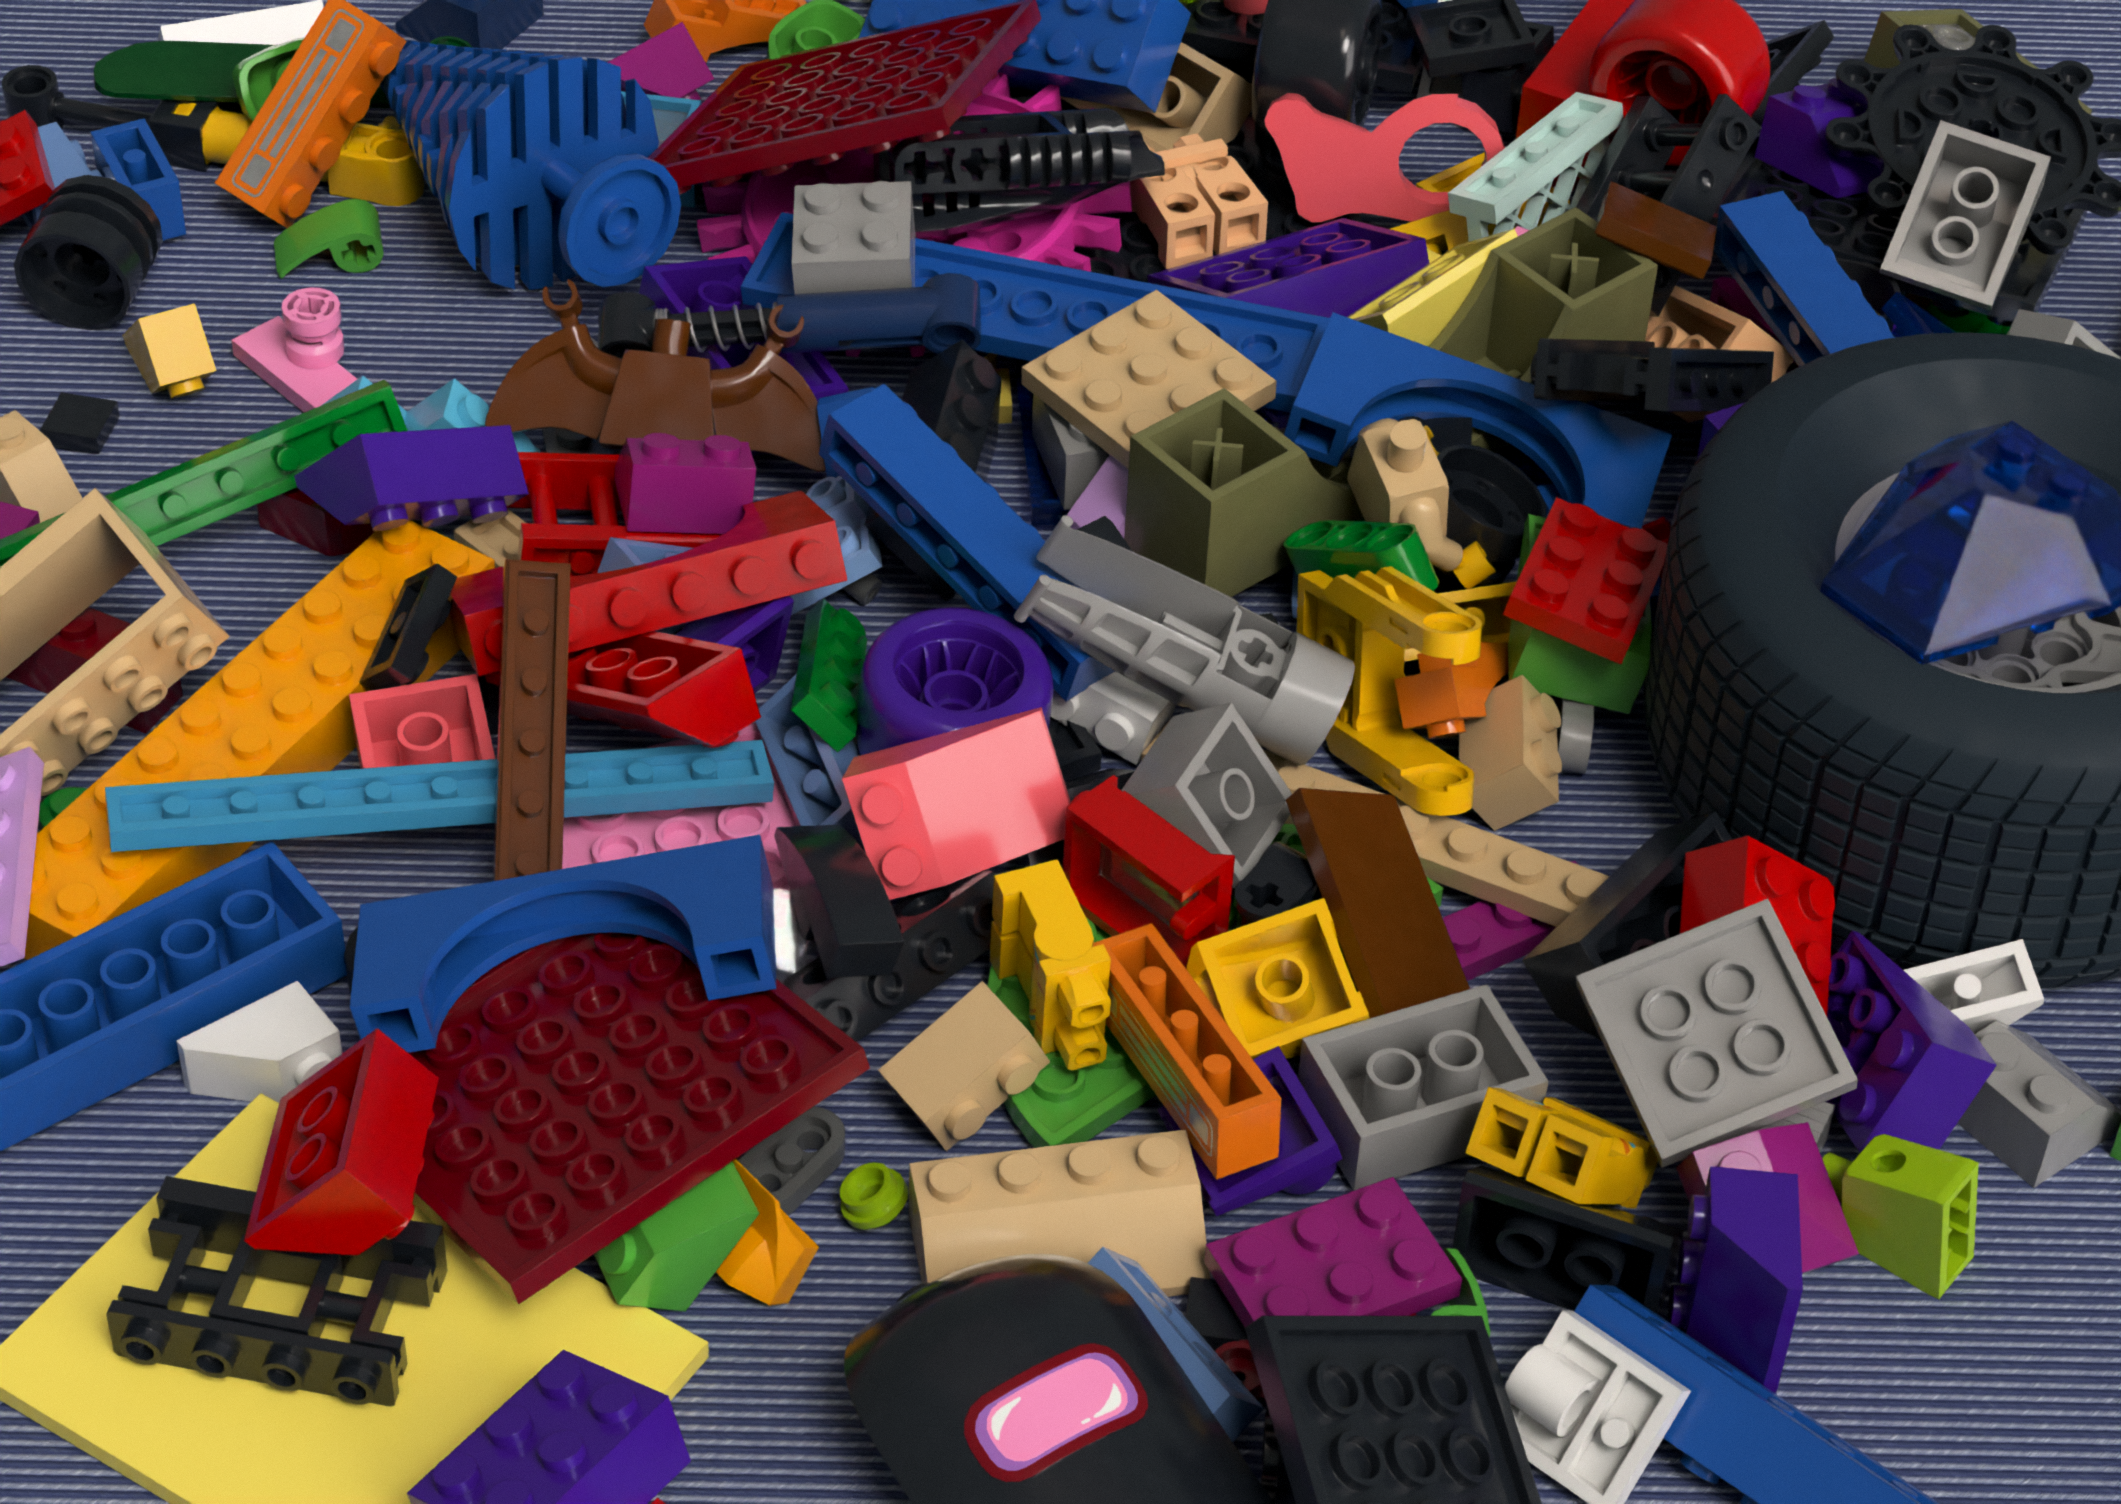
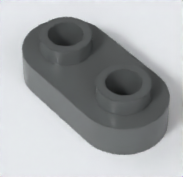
(787, 1169)

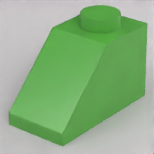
(680, 1246)

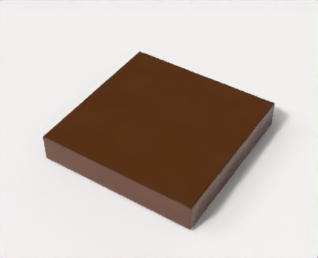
(1656, 231)

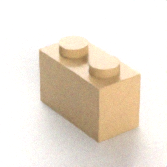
(1513, 753)
(965, 1066)

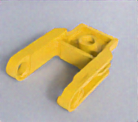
(1372, 625)

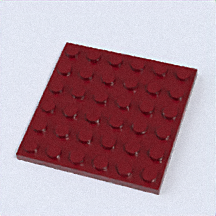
(845, 97)
(601, 1091)

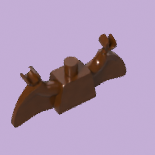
(595, 394)

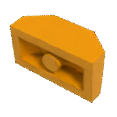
(770, 1253)

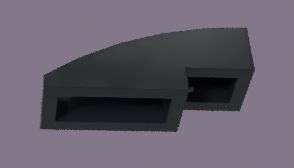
(839, 900)

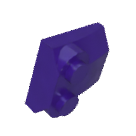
(1305, 1147)

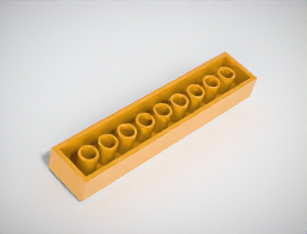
(263, 714)

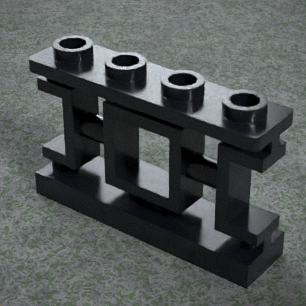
(1640, 371)
(264, 1344)

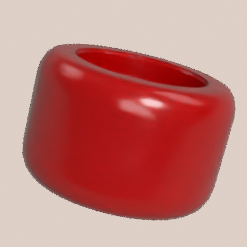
(1682, 58)

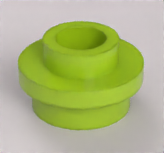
(872, 1196)

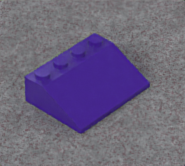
(1309, 270)

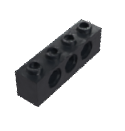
(940, 935)

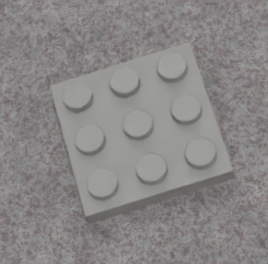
(1716, 1032)

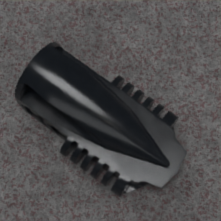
(1015, 166)

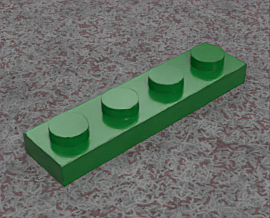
(830, 673)

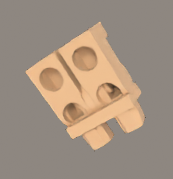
(1199, 203)

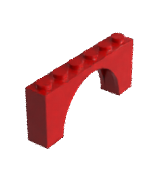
(772, 553)

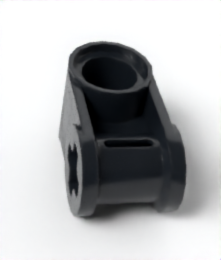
(1275, 885)

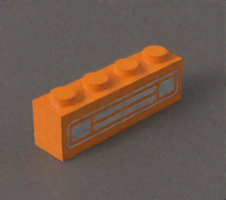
(311, 112)
(1190, 1055)

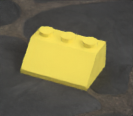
(1431, 297)

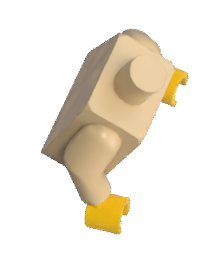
(1402, 482)

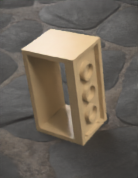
(54, 584)

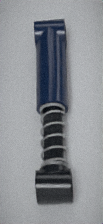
(926, 316)

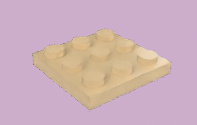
(1140, 371)

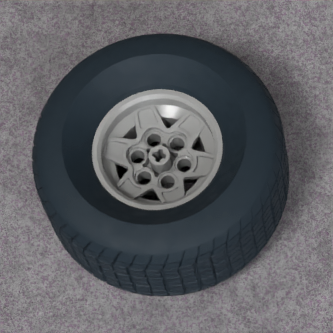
(1931, 795)

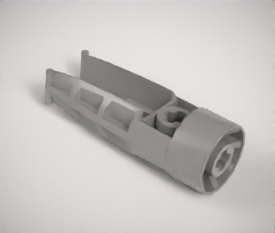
(1188, 641)

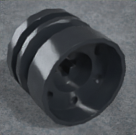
(88, 252)
(1487, 506)

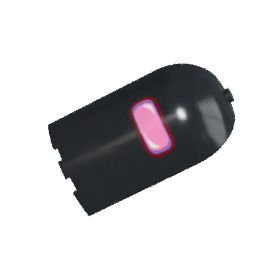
(1037, 1391)

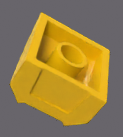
(1279, 979)

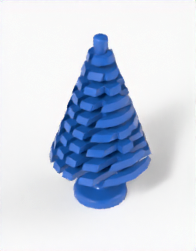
(537, 161)

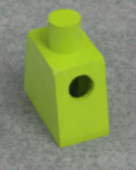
(1909, 1209)

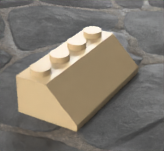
(1065, 1201)

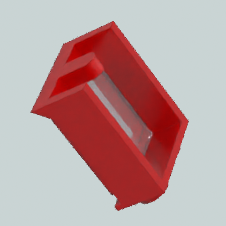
(1143, 870)

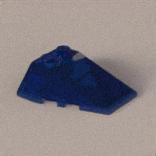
(1981, 544)

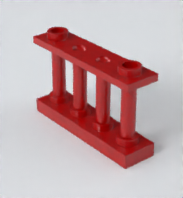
(578, 484)

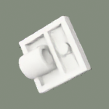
(1591, 1409)

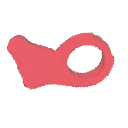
(1354, 171)

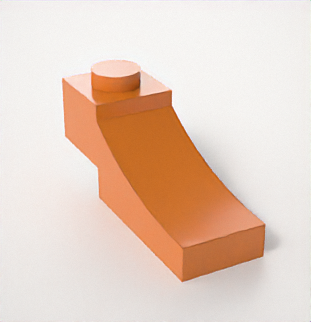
(720, 23)
(1450, 693)

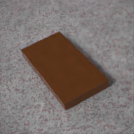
(1377, 898)

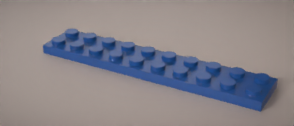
(1040, 305)

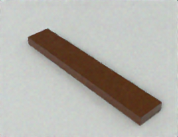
(532, 719)

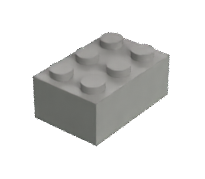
(1413, 1081)

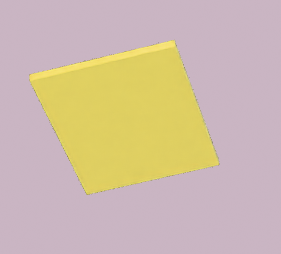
(262, 1445)

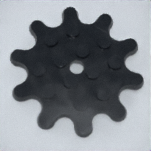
(1989, 94)

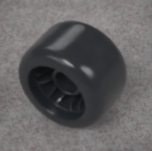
(1319, 52)

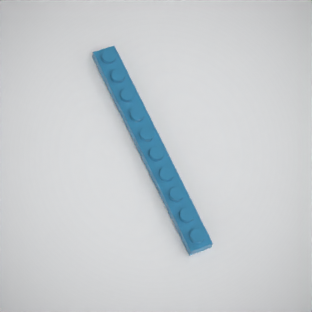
(425, 796)

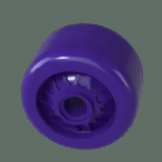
(947, 674)

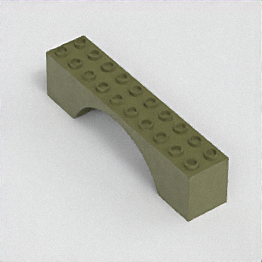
(1226, 488)

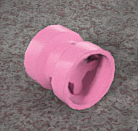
(313, 328)

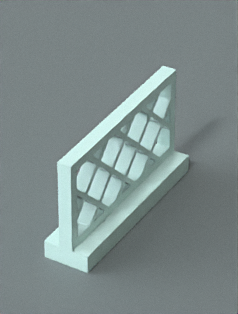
(1532, 162)

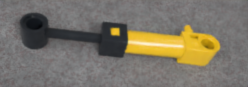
(371, 166)

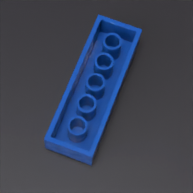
(1088, 48)
(125, 991)

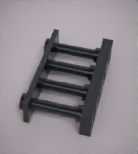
(1698, 185)

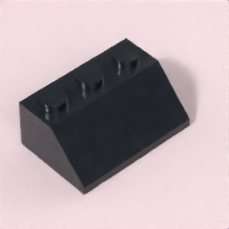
(1557, 1248)

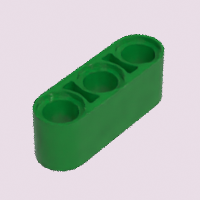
(1360, 546)

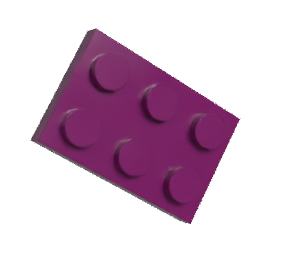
(1336, 1259)

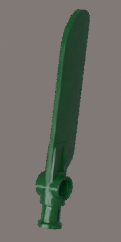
(189, 70)

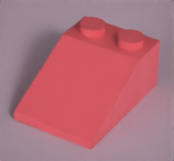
(958, 802)

